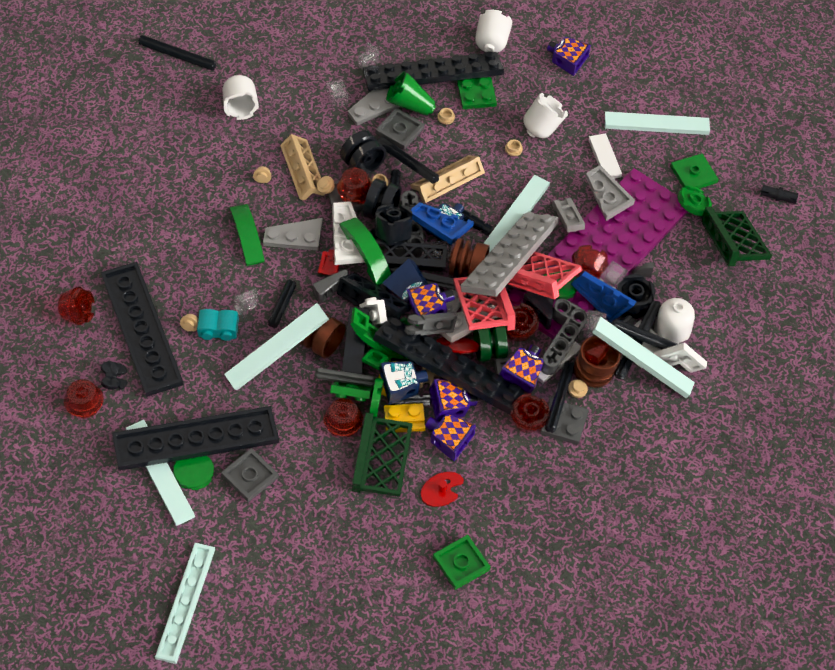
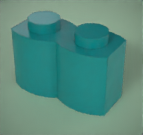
(218, 324)

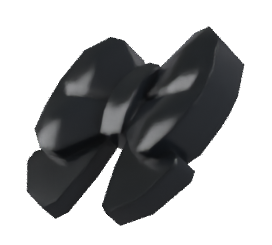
(111, 370)

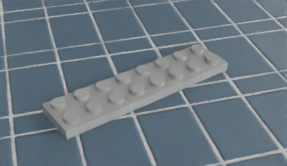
(509, 254)

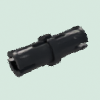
(779, 194)

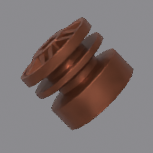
(465, 258)
(326, 338)
(592, 374)

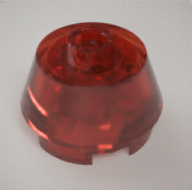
(354, 185)
(590, 260)
(76, 305)
(525, 323)
(83, 399)
(529, 413)
(343, 417)

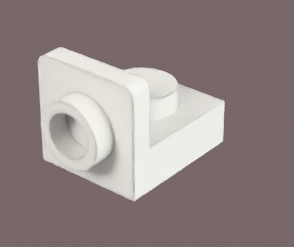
(377, 310)

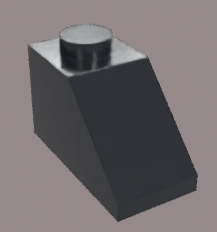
(542, 307)

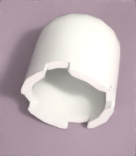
(493, 31)
(239, 97)
(544, 116)
(675, 320)

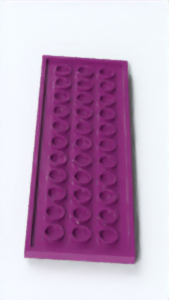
(624, 238)

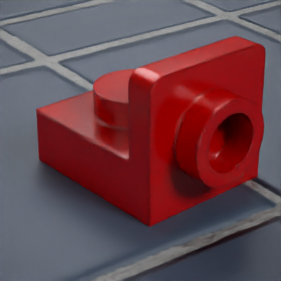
(327, 264)

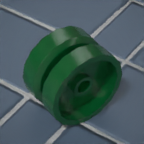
(491, 342)

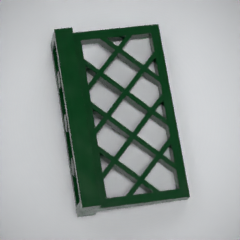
(723, 239)
(364, 455)

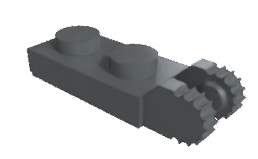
(431, 323)

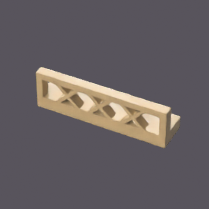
(300, 166)
(449, 178)

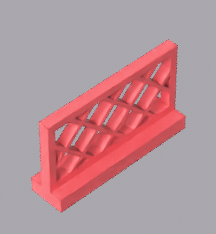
(544, 285)
(502, 310)

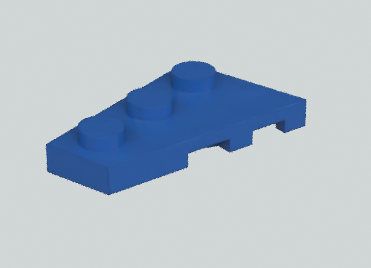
(444, 226)
(602, 296)

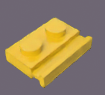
(406, 413)

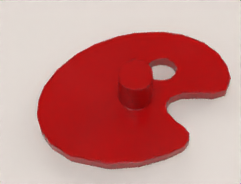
(460, 346)
(437, 491)

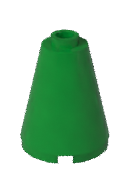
(410, 95)

